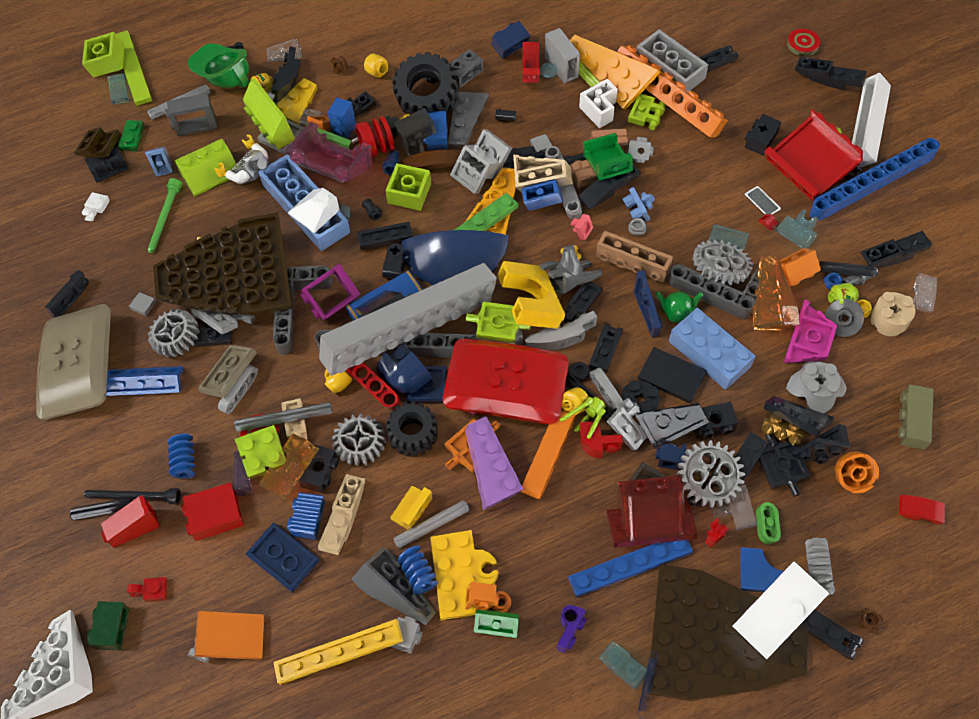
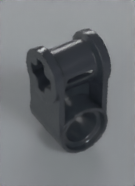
(393, 262)

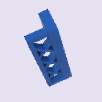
(144, 381)

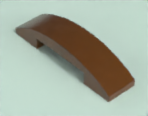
(432, 159)

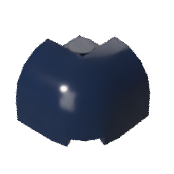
(403, 371)

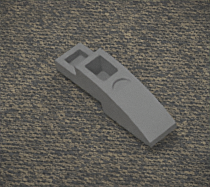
(560, 338)

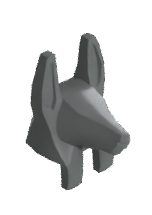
(569, 271)

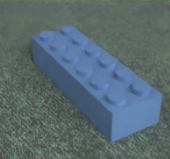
(288, 187)

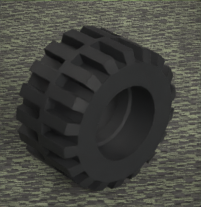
(407, 415)

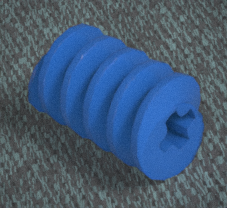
(181, 456)
(415, 571)

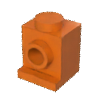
(481, 596)

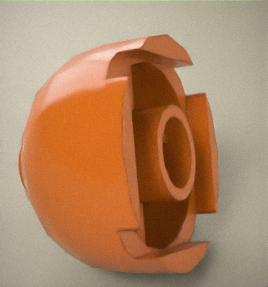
(856, 471)

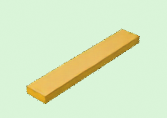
(338, 651)

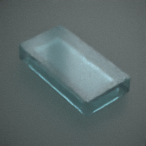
(118, 88)
(729, 235)

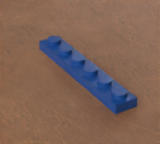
(627, 566)

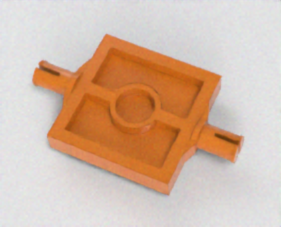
(460, 450)

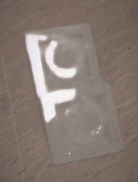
(925, 292)

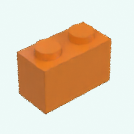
(800, 266)

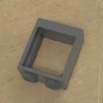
(189, 105)

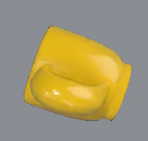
(337, 382)

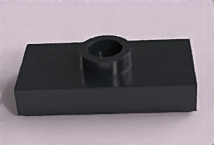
(209, 336)

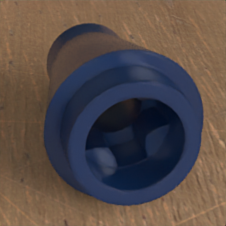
(390, 162)

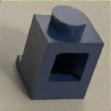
(670, 455)

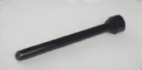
(171, 496)

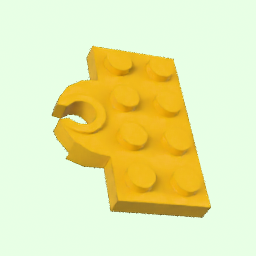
(455, 568)

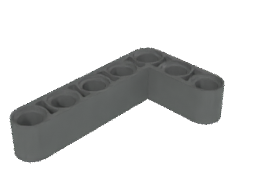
(719, 293)
(287, 318)

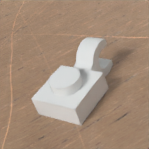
(95, 204)

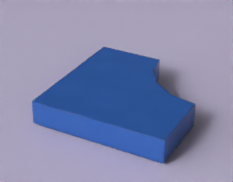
(755, 571)

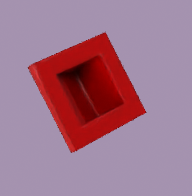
(768, 221)

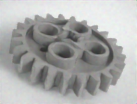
(722, 262)
(727, 483)

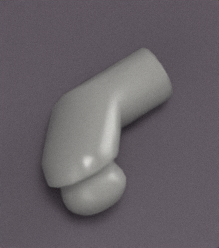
(247, 318)

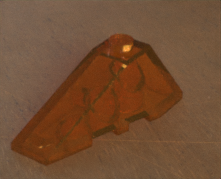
(774, 301)

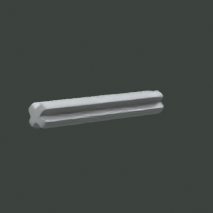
(160, 109)
(431, 524)

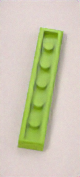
(133, 71)

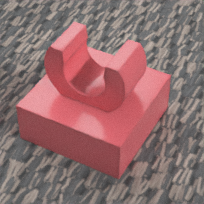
(582, 226)

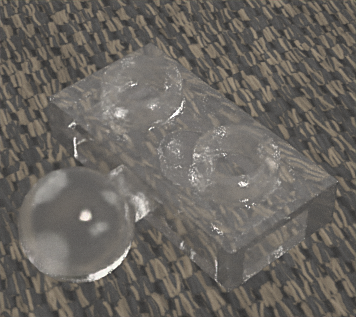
(739, 508)

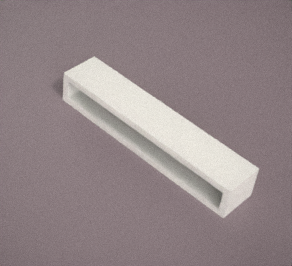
(871, 117)

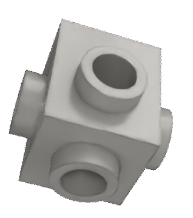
(642, 142)

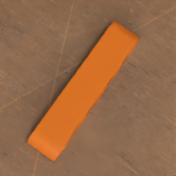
(547, 457)

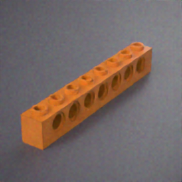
(660, 90)

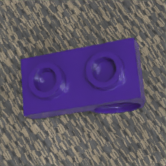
(568, 639)

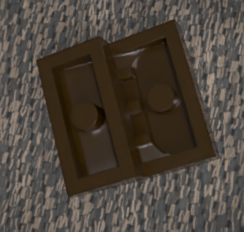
(97, 143)

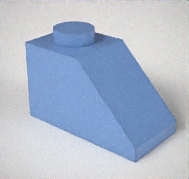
(159, 161)

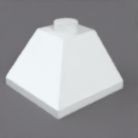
(315, 209)

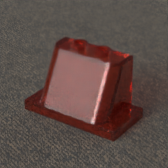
(651, 513)

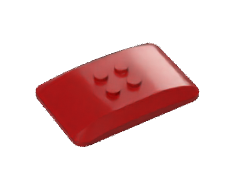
(506, 381)

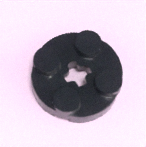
(642, 389)

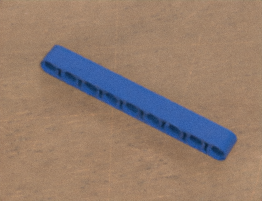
(874, 179)

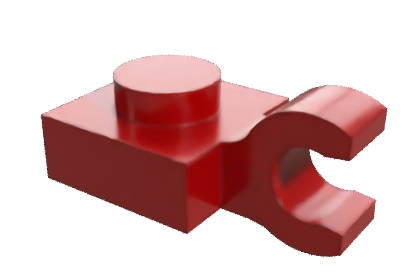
(716, 533)
(152, 590)

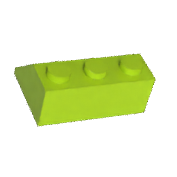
(199, 166)

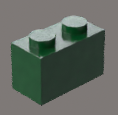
(108, 625)

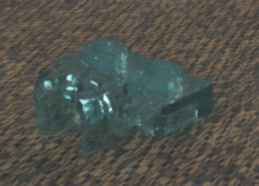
(799, 230)

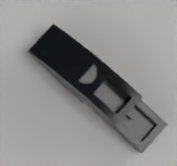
(825, 73)
(287, 75)
(604, 189)
(897, 251)

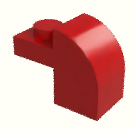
(597, 444)

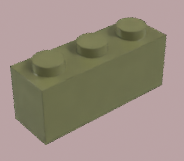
(916, 417)

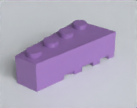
(492, 468)

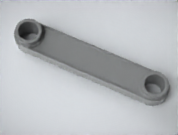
(569, 195)

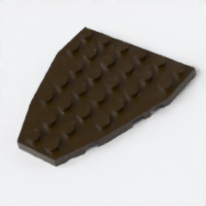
(229, 272)
(701, 648)

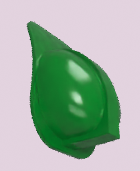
(221, 65)

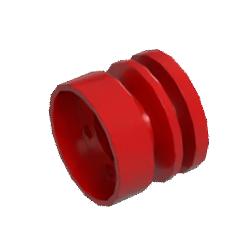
(378, 135)

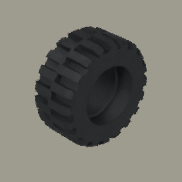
(422, 67)

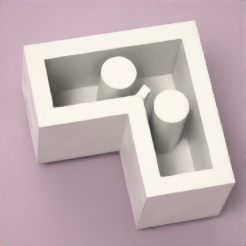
(598, 102)

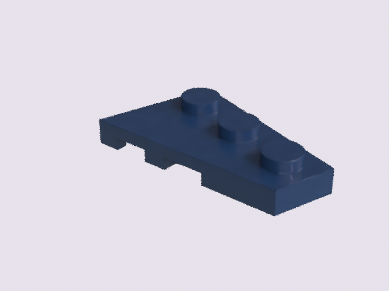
(646, 304)

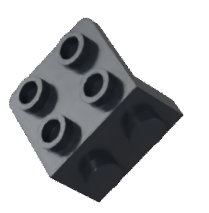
(825, 446)

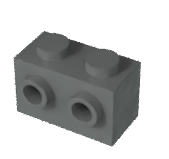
(467, 67)

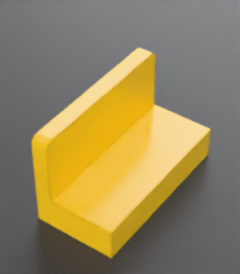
(412, 507)

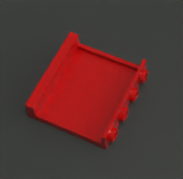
(815, 156)

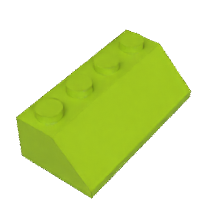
(267, 116)

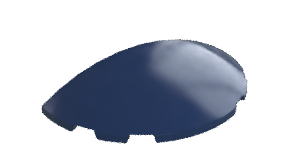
(451, 252)

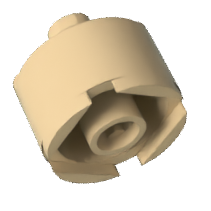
(892, 313)

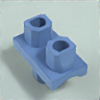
(633, 199)

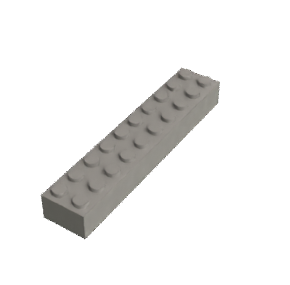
(406, 319)

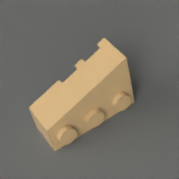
(534, 171)

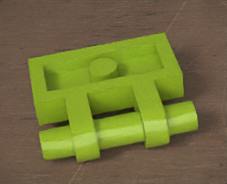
(642, 108)

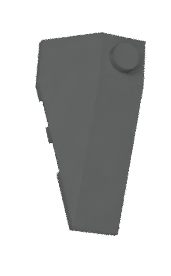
(386, 582)

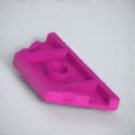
(812, 337)

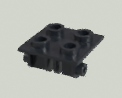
(108, 166)

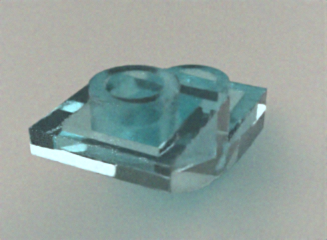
(623, 665)

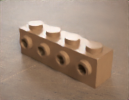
(633, 256)

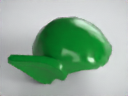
(678, 305)

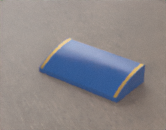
(403, 283)

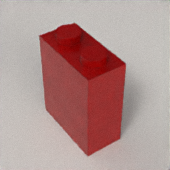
(212, 511)

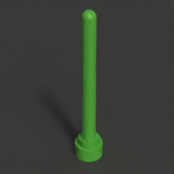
(174, 186)

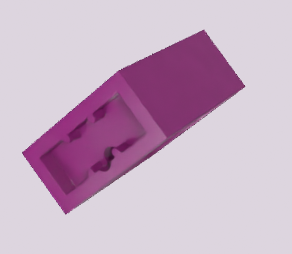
(344, 280)

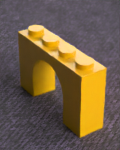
(538, 312)

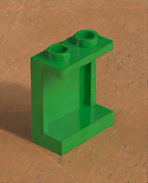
(607, 157)

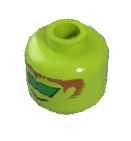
(843, 291)

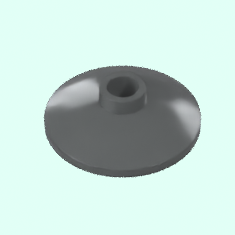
(856, 317)

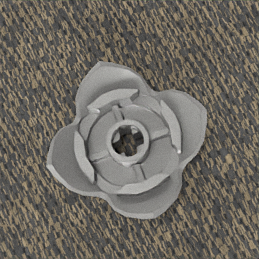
(818, 396)

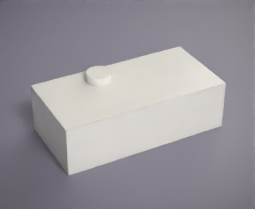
(780, 610)

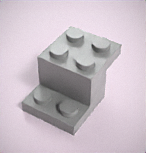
(480, 161)

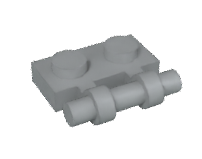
(624, 425)

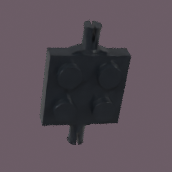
(781, 467)

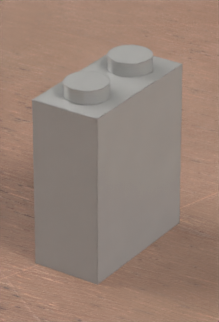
(562, 54)

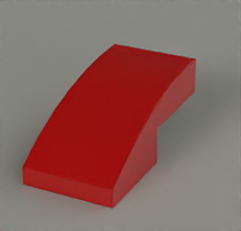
(922, 508)

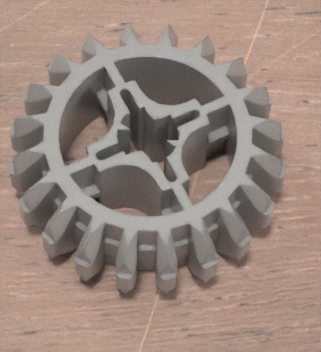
(173, 333)
(345, 436)
(819, 563)

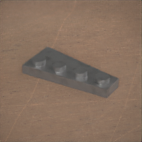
(465, 117)

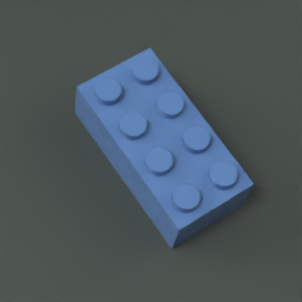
(711, 348)

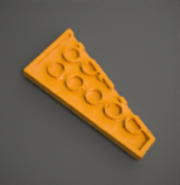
(623, 72)
(502, 184)

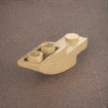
(343, 515)

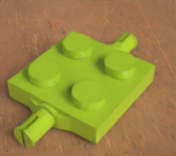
(496, 322)

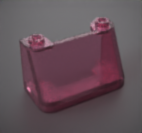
(317, 153)

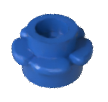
(832, 277)

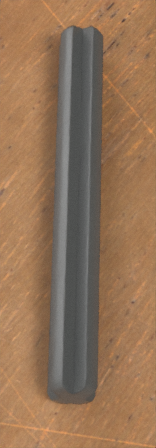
(283, 416)

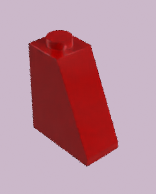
(130, 522)

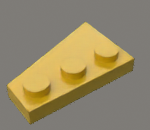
(297, 100)

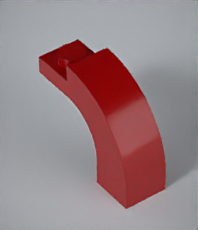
(530, 62)

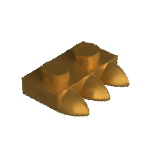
(782, 429)

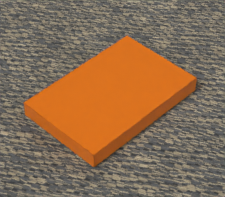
(229, 635)

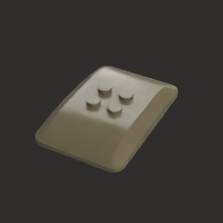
(73, 362)

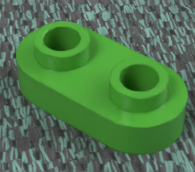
(768, 524)

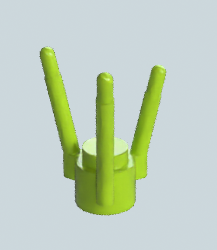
(594, 407)

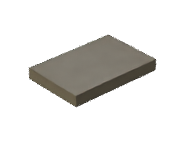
(227, 371)

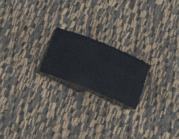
(362, 103)

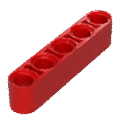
(370, 379)

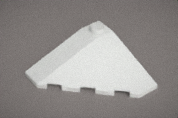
(55, 677)

